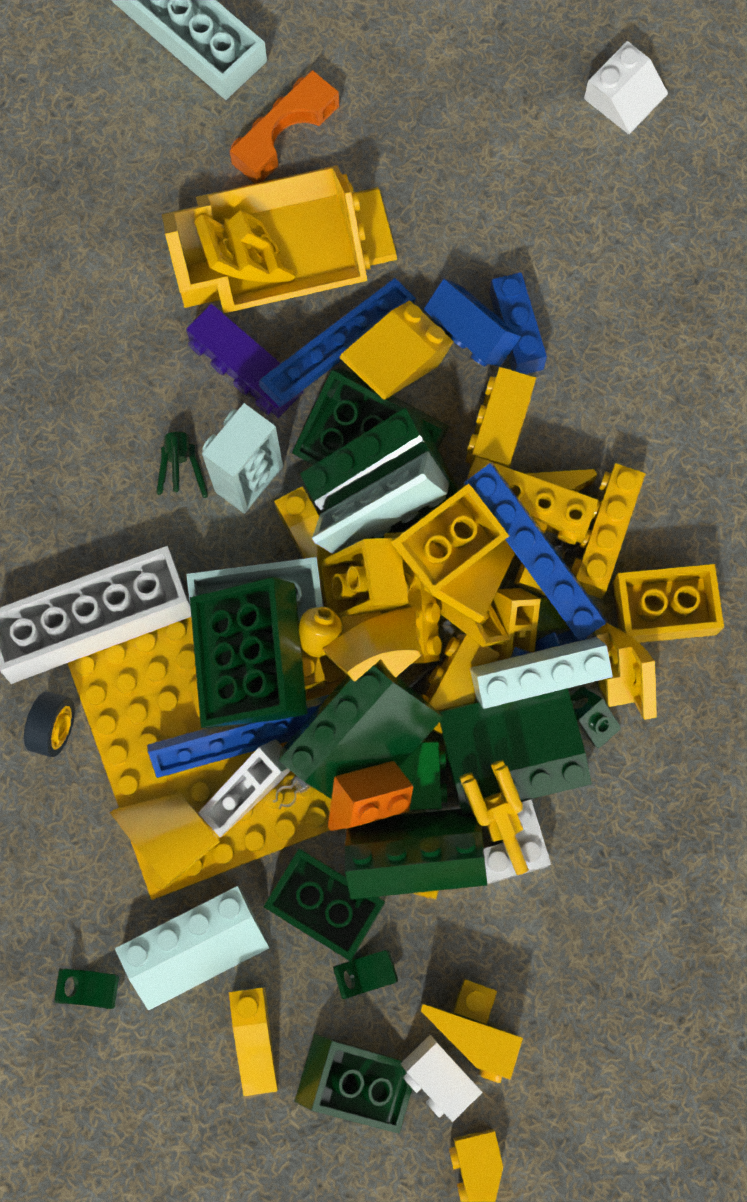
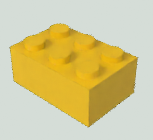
(501, 417)
(364, 578)
(669, 603)

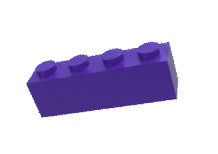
(236, 355)

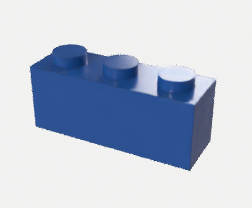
(515, 309)
(471, 324)

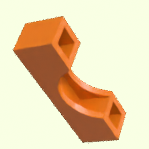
(308, 102)

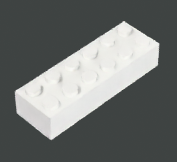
(91, 614)

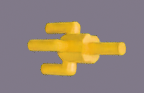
(499, 812)

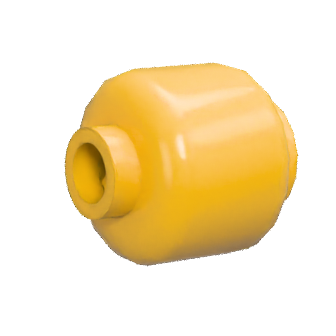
(318, 629)

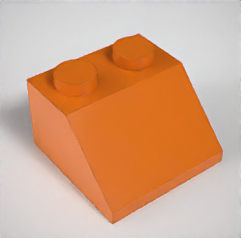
(369, 796)

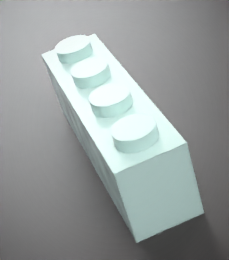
(541, 672)

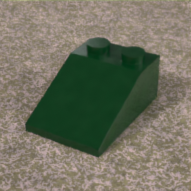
(354, 1084)

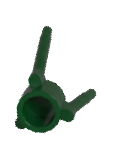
(176, 451)

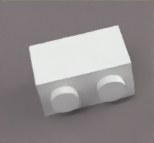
(440, 1079)

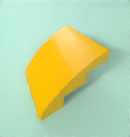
(242, 249)
(385, 638)
(631, 670)
(166, 834)

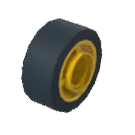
(49, 724)

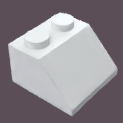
(626, 88)

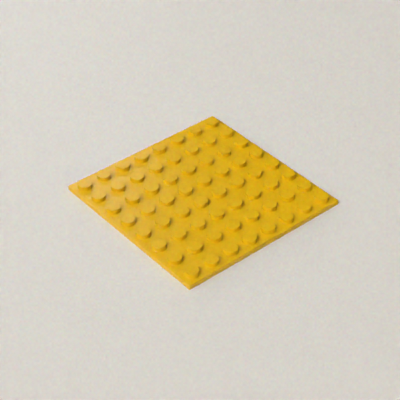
(144, 696)

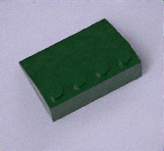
(348, 410)
(372, 458)
(248, 654)
(359, 728)
(532, 737)
(415, 854)

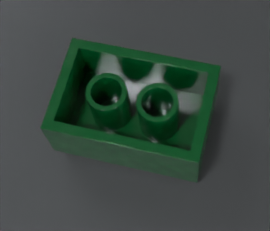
(320, 905)

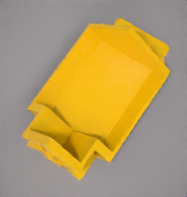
(311, 216)

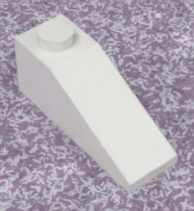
(245, 788)

